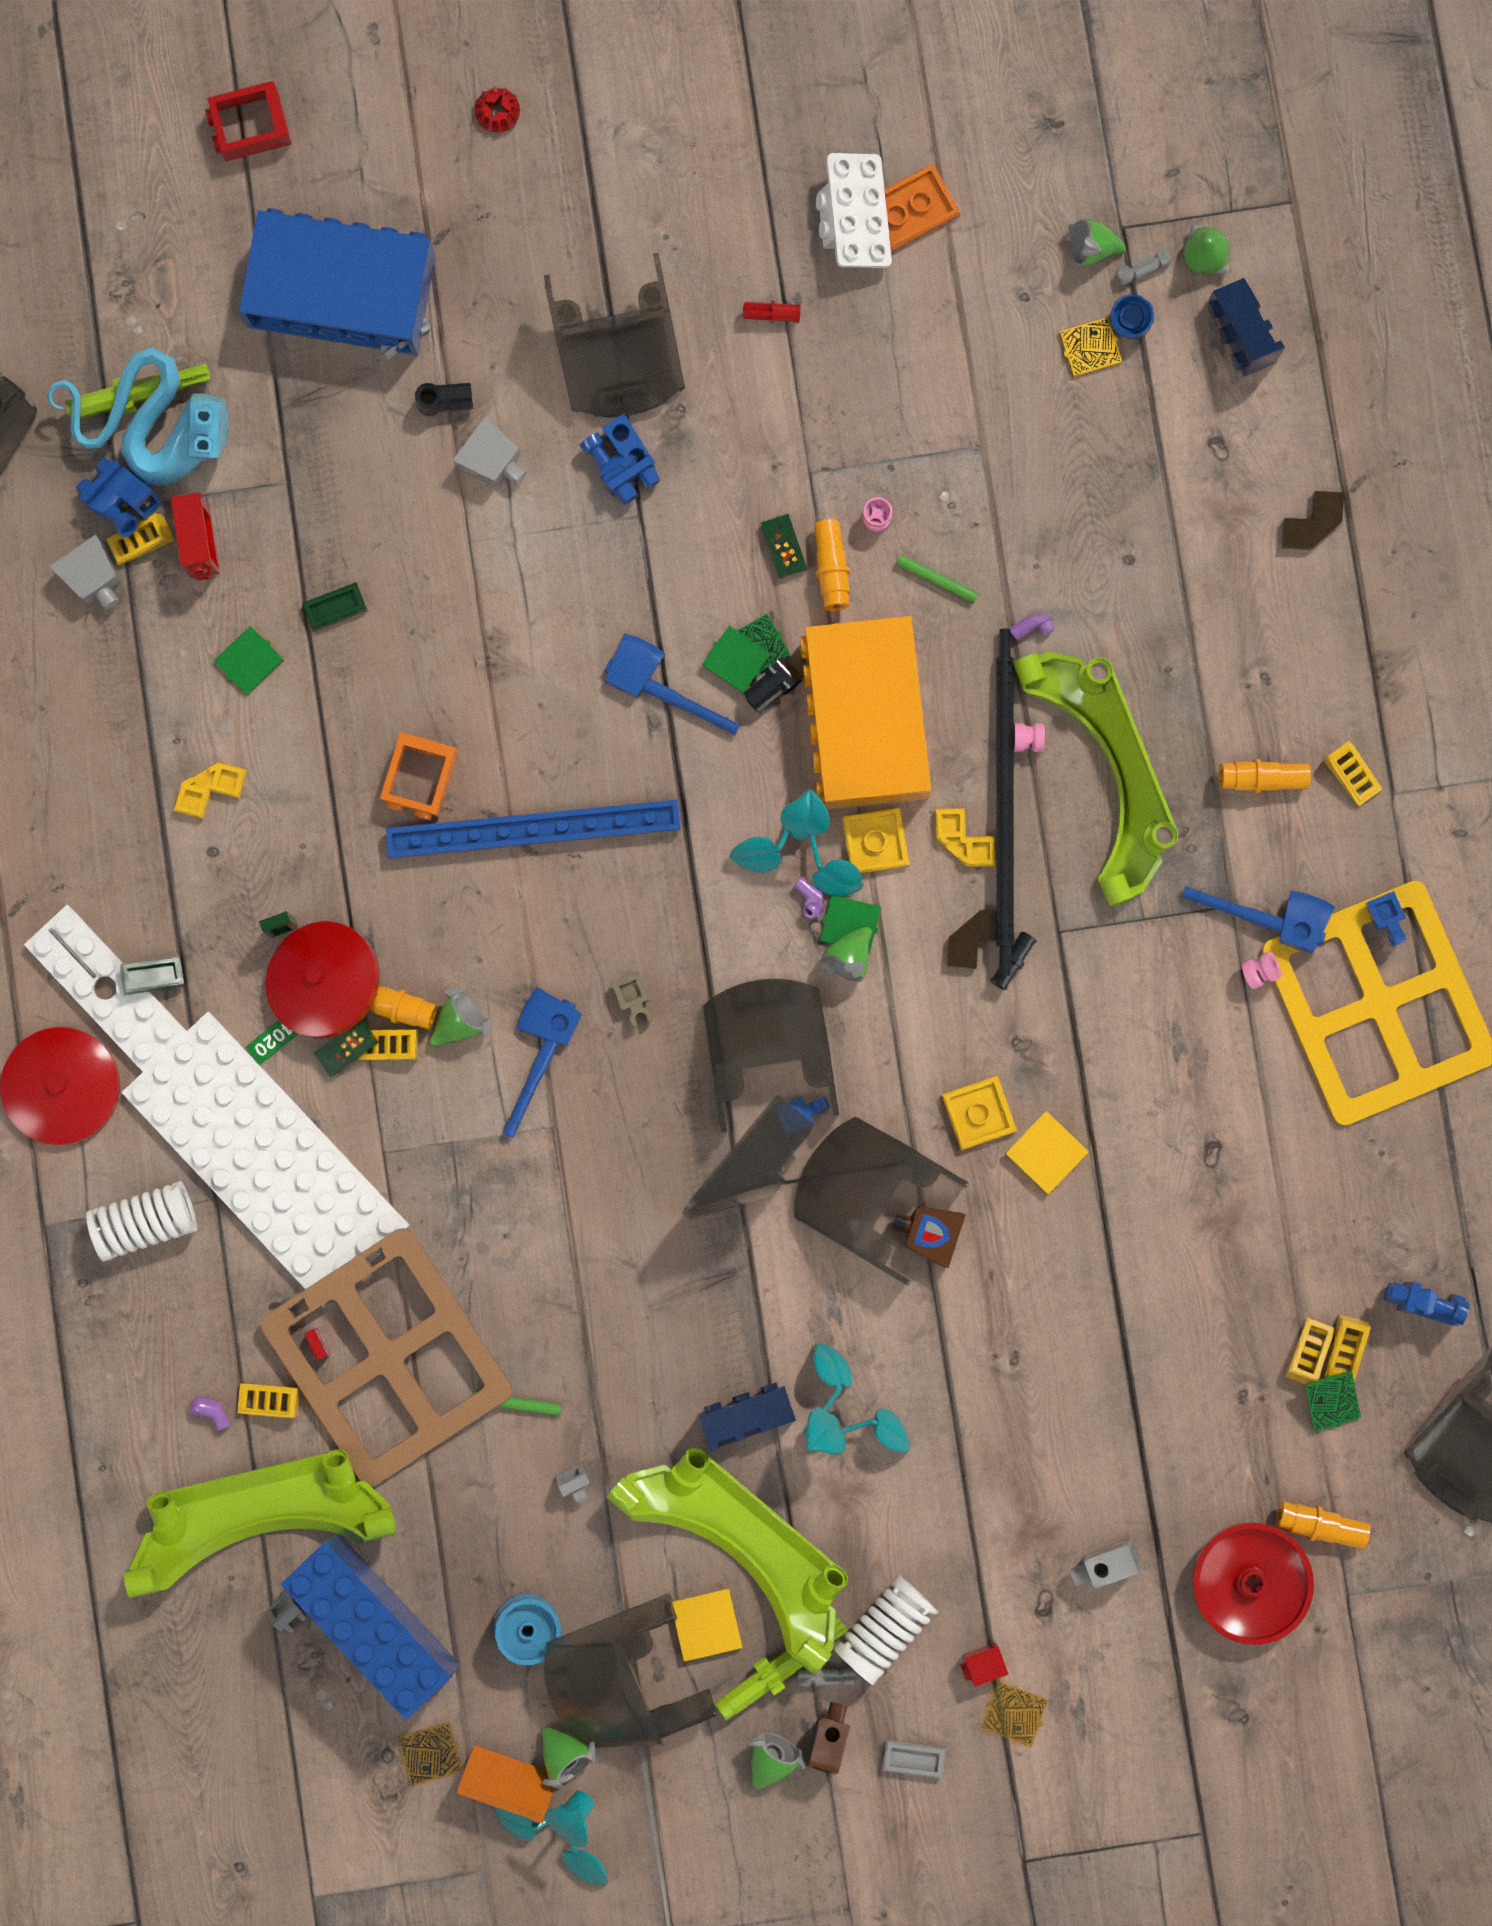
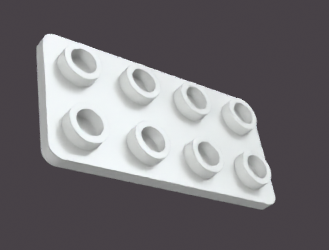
(855, 211)

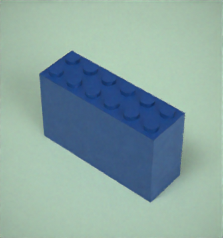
(337, 281)
(371, 1625)

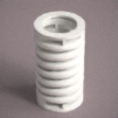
(109, 1223)
(891, 1636)

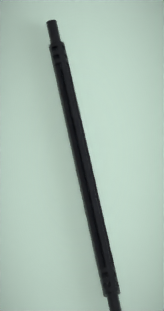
(1004, 802)

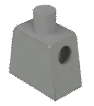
(490, 456)
(89, 573)
(1118, 1557)

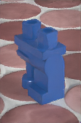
(629, 463)
(113, 489)
(1425, 1303)

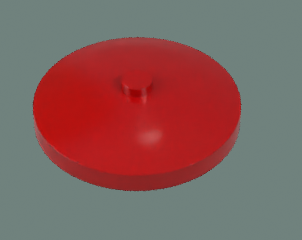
(322, 979)
(60, 1086)
(1253, 1583)

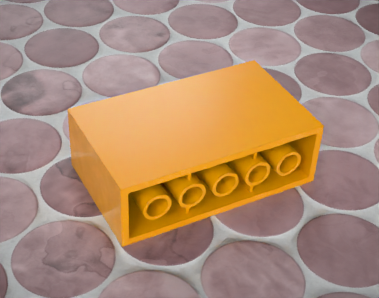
(865, 713)

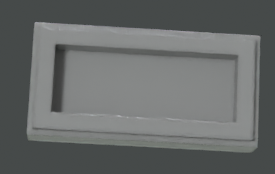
(914, 1759)

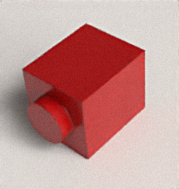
(984, 1665)

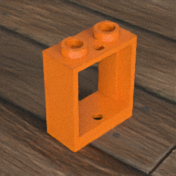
(425, 747)

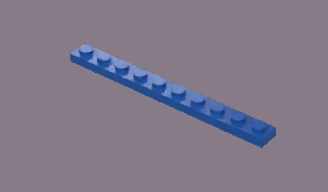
(533, 829)

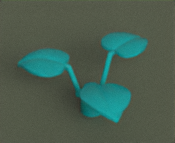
(802, 819)
(823, 1428)
(569, 1823)

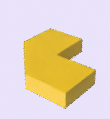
(196, 790)
(968, 850)

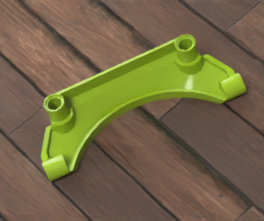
(1106, 716)
(211, 1515)
(783, 1563)

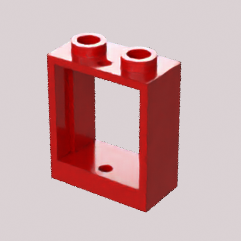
(254, 144)
(195, 536)

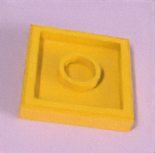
(876, 840)
(979, 1113)
(1047, 1152)
(707, 1624)

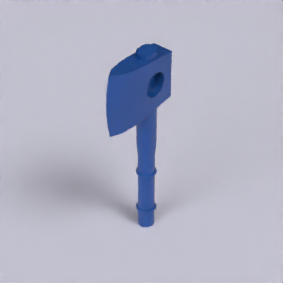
(632, 674)
(1299, 929)
(556, 1024)

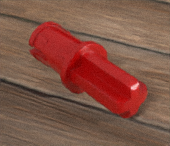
(772, 311)

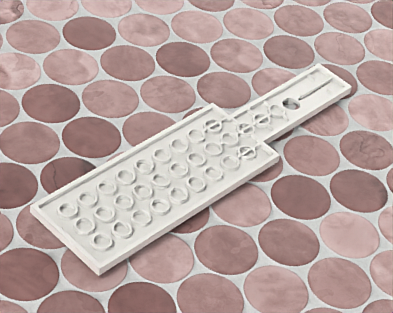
(227, 1117)

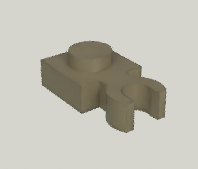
(631, 995)

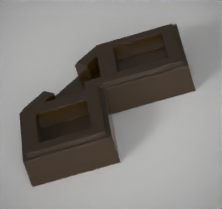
(1307, 533)
(964, 941)

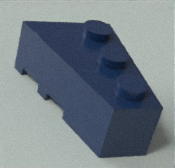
(1244, 327)
(746, 1416)

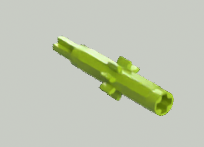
(102, 400)
(767, 1678)

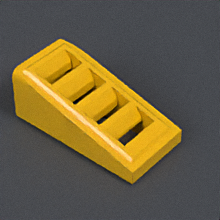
(154, 543)
(1338, 771)
(412, 1045)
(1337, 1345)
(1300, 1375)
(292, 1402)

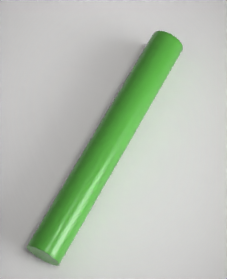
(937, 579)
(531, 1405)

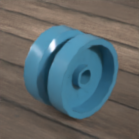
(515, 1614)

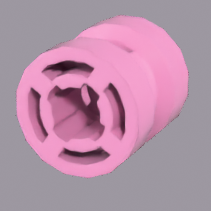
(878, 509)
(1029, 737)
(1261, 970)

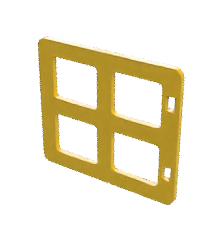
(1381, 1005)

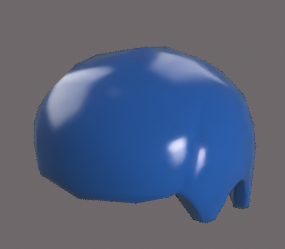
(1132, 316)

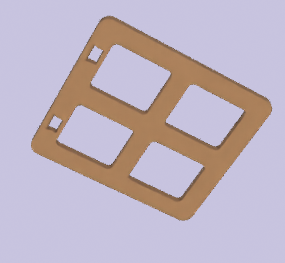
(387, 1358)

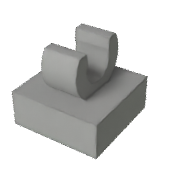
(573, 1482)
(283, 1612)

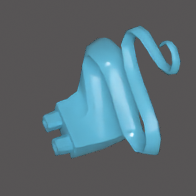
(196, 437)

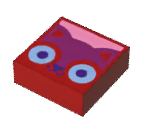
(317, 1344)

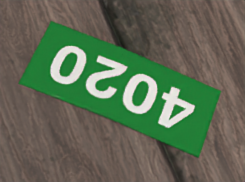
(270, 1042)

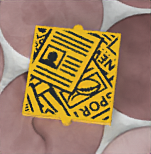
(1090, 347)

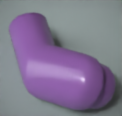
(1030, 623)
(813, 898)
(210, 1408)

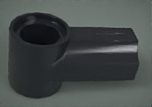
(449, 398)
(778, 680)

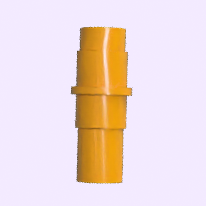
(832, 565)
(1264, 776)
(404, 1008)
(1322, 1525)

